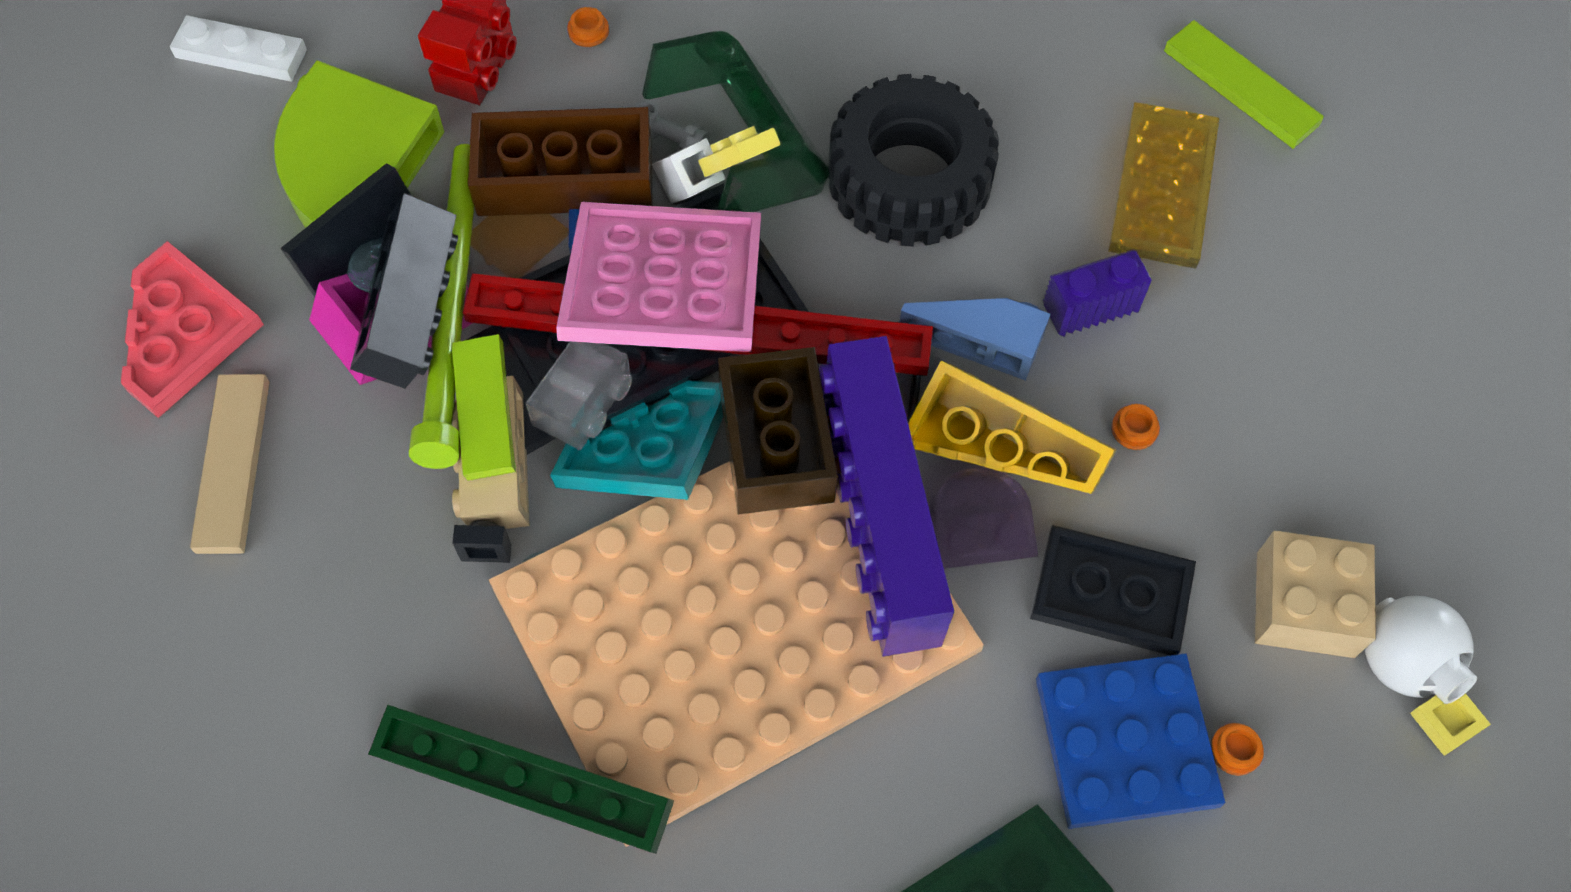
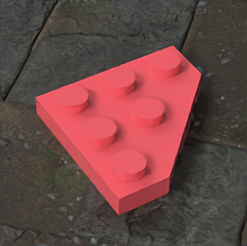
(178, 328)

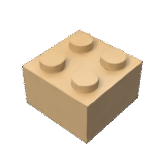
(1315, 594)

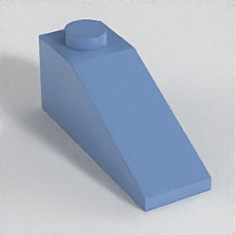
(986, 331)

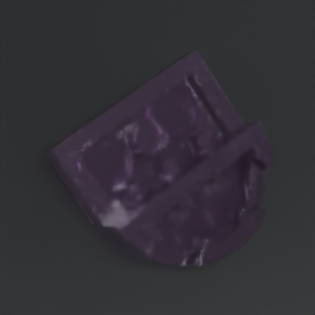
(982, 518)

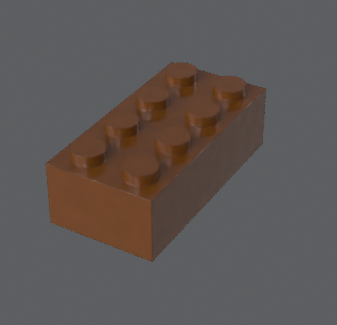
(559, 159)

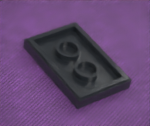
(359, 217)
(1114, 590)

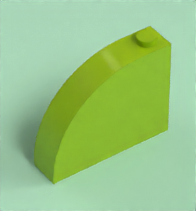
(342, 132)

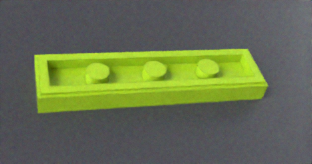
(1243, 84)

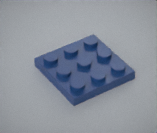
(1128, 741)

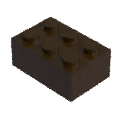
(777, 430)

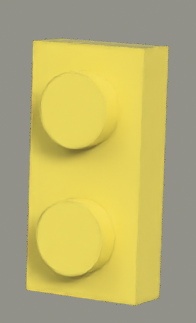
(738, 149)

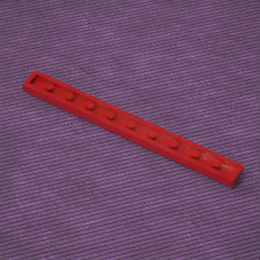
(538, 303)

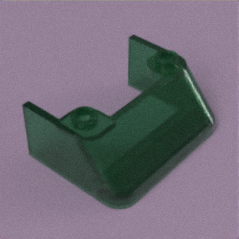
(717, 57)

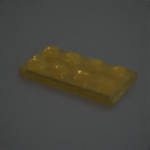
(1164, 185)

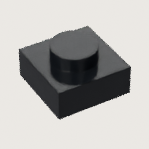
(482, 542)

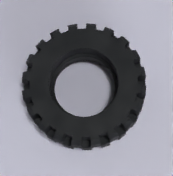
(922, 116)

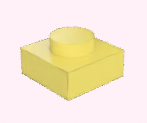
(1450, 723)

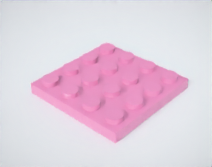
(661, 277)

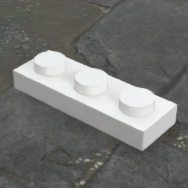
(238, 48)

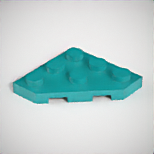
(648, 448)

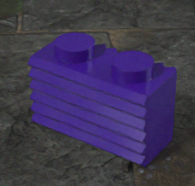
(1096, 292)

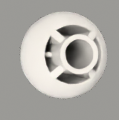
(1422, 648)

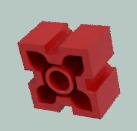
(467, 47)

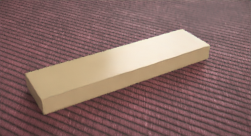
(230, 464)

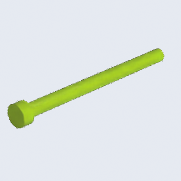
(435, 440)

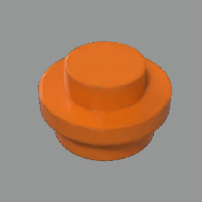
(587, 27)
(1135, 426)
(1237, 749)

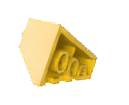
(991, 428)

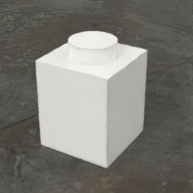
(682, 174)

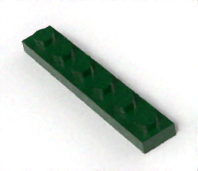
(522, 778)

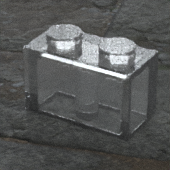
(579, 392)

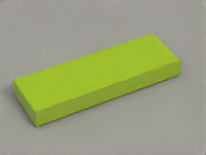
(483, 408)

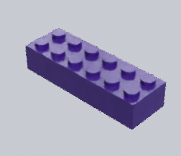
(885, 499)

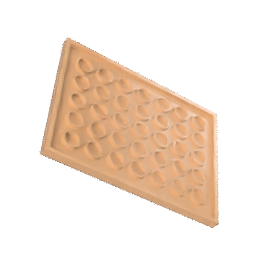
(708, 639)

